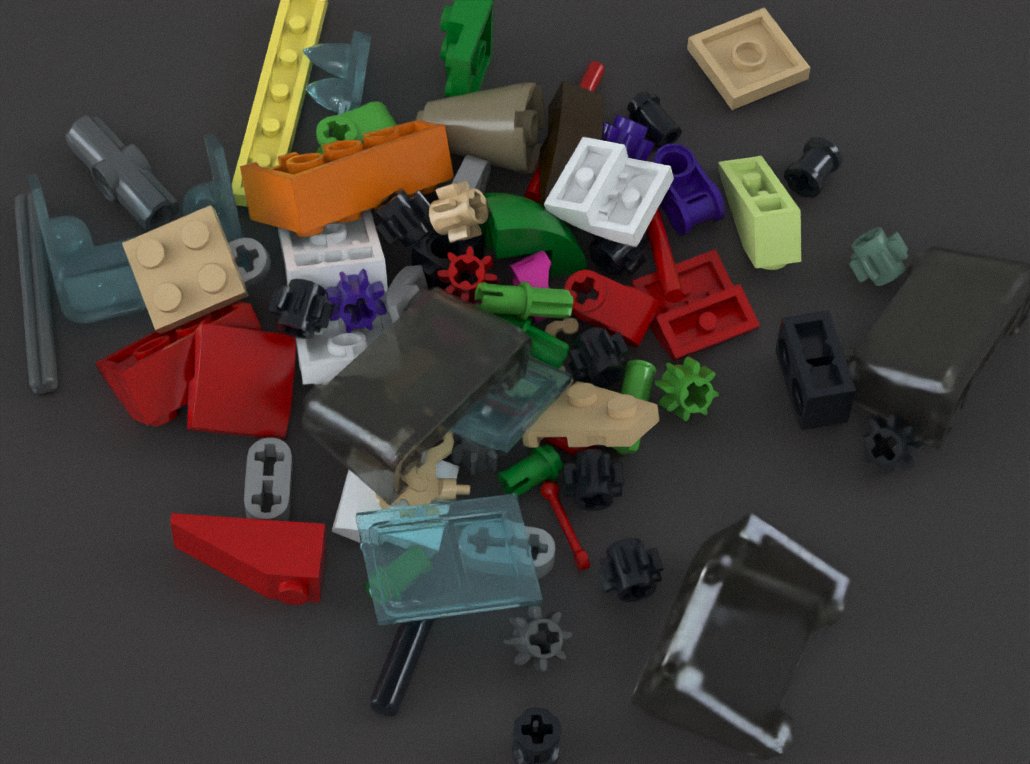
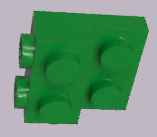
(467, 44)

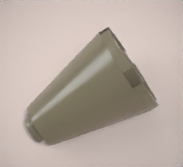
(493, 124)

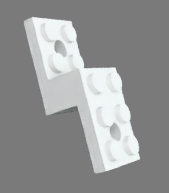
(320, 259)

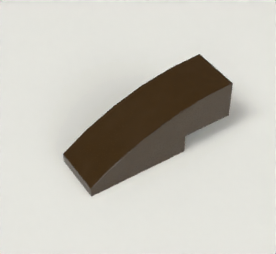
(571, 116)

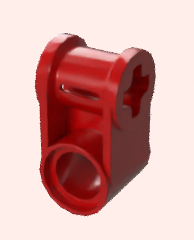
(616, 307)

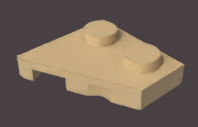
(594, 417)

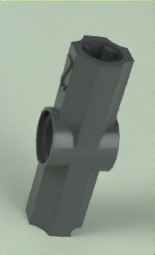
(121, 172)

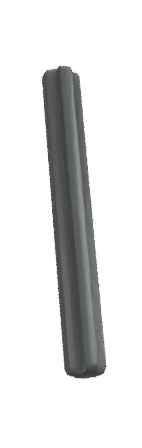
(35, 298)

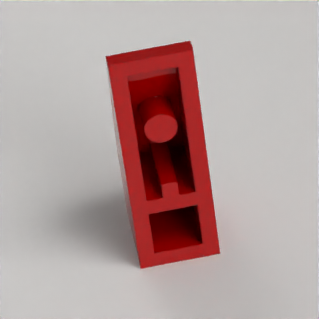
(265, 555)

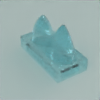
(344, 62)

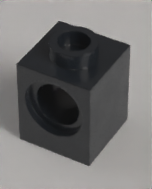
(433, 247)

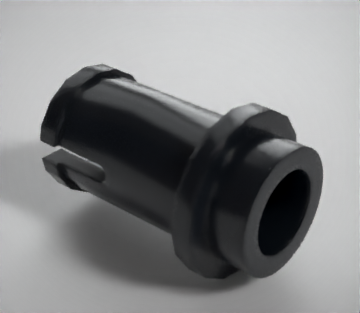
(647, 111)

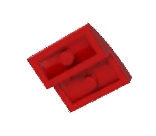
(706, 314)
(241, 382)

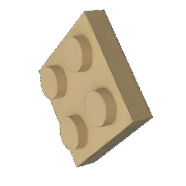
(748, 58)
(185, 269)

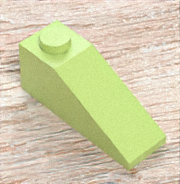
(762, 212)

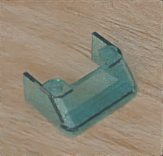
(98, 279)

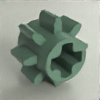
(878, 256)

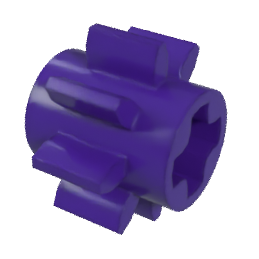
(630, 134)
(356, 300)

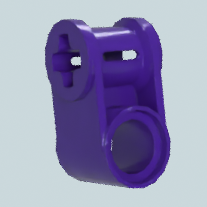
(691, 194)

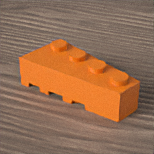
(347, 178)

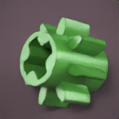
(687, 388)

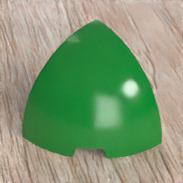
(525, 227)

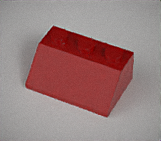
(156, 370)

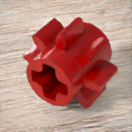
(472, 266)

